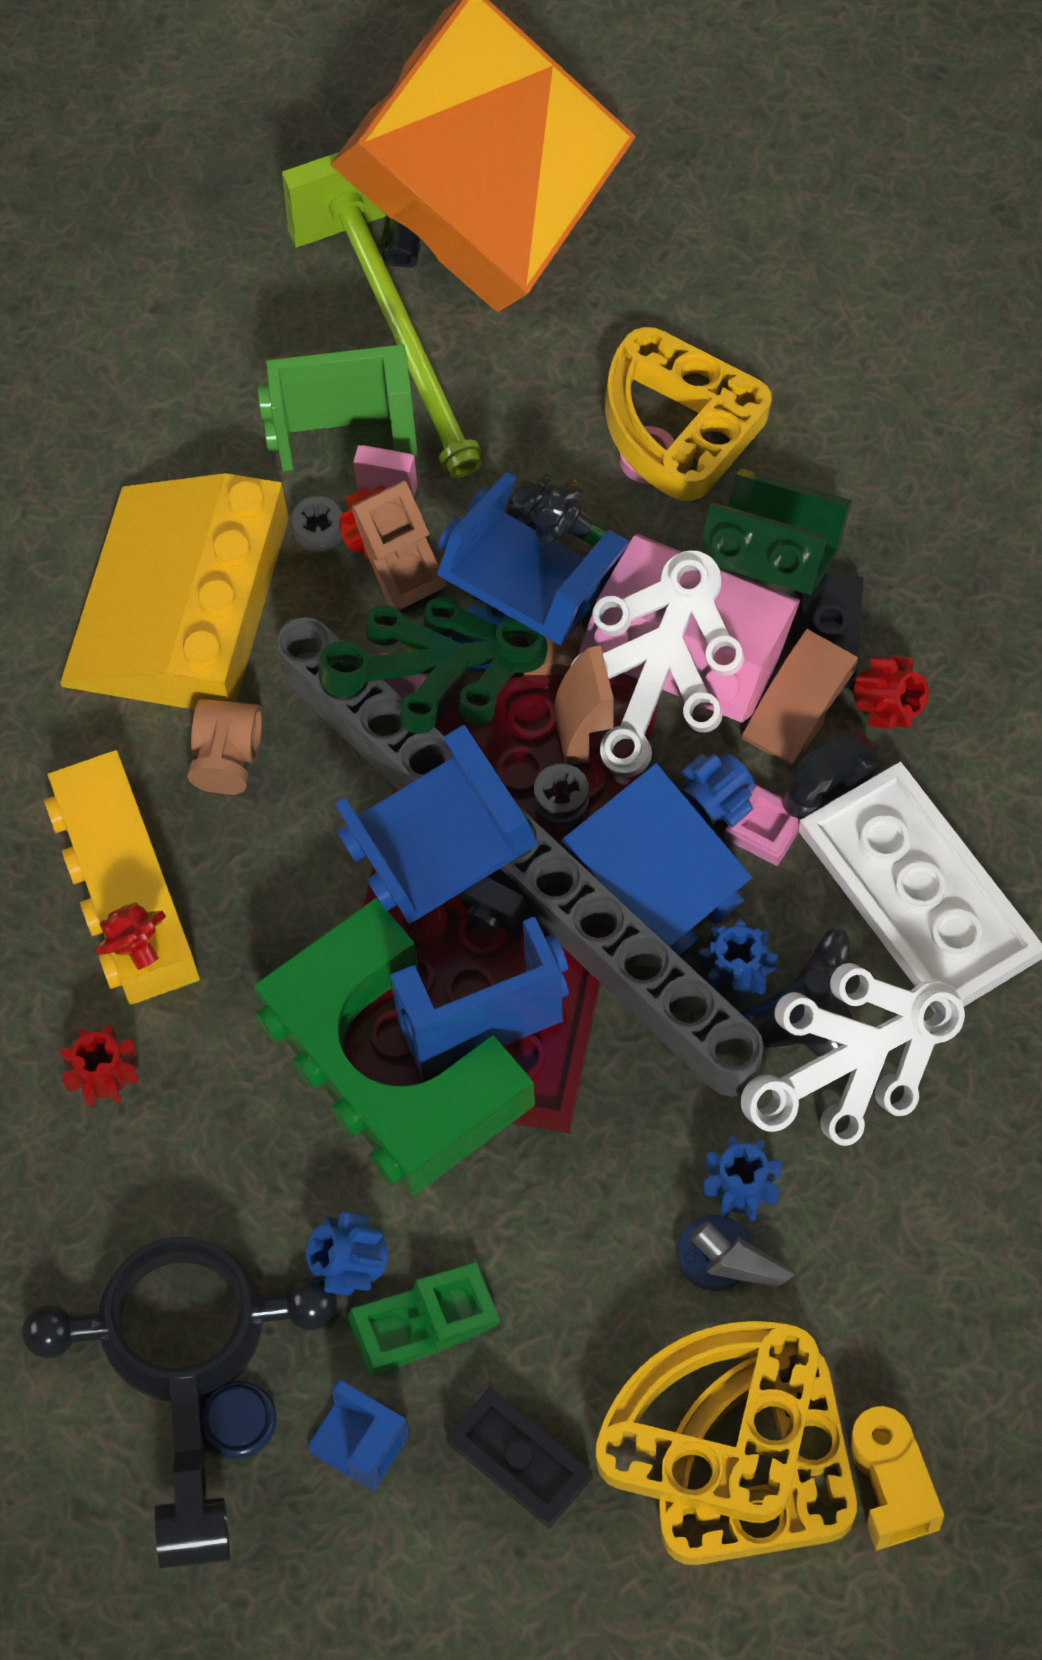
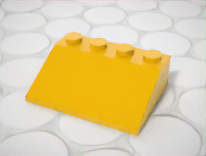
(179, 590)

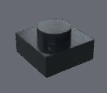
(495, 907)

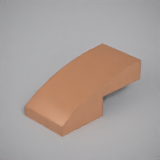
(398, 545)
(799, 698)
(583, 705)

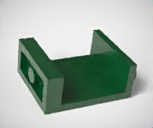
(776, 531)

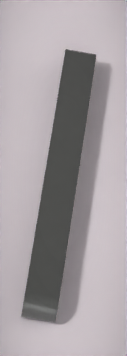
(546, 864)

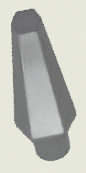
(739, 1259)

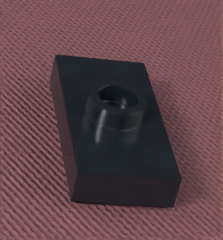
(835, 613)

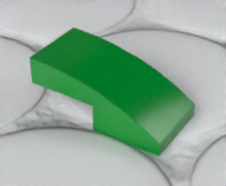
(423, 1321)

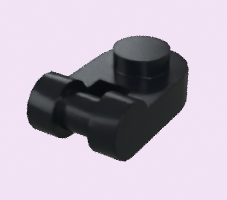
(829, 770)

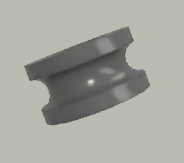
(315, 508)
(544, 788)

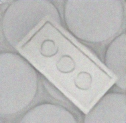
(920, 886)

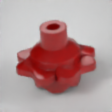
(130, 933)

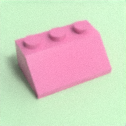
(749, 610)

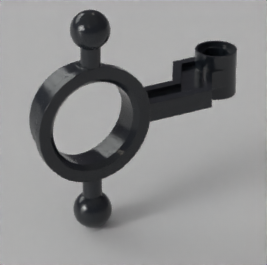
(192, 1527)

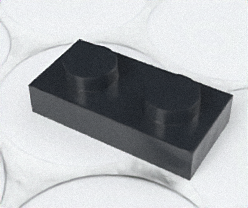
(519, 1457)

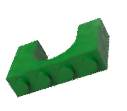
(413, 1128)

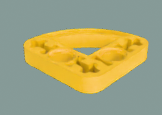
(648, 359)
(728, 1463)
(795, 1524)

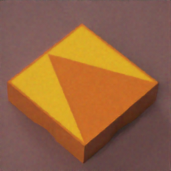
(485, 151)

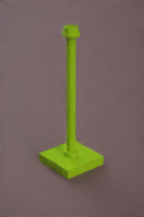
(324, 204)

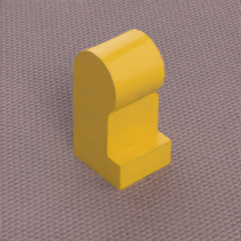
(889, 1455)

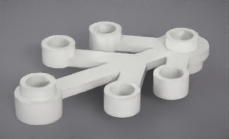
(665, 651)
(861, 1053)

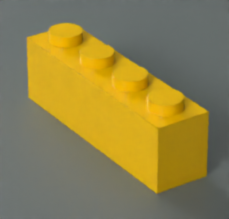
(119, 868)

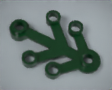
(505, 647)

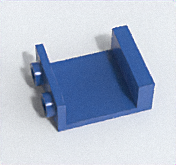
(516, 573)
(438, 832)
(659, 859)
(503, 1010)

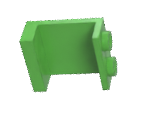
(337, 392)

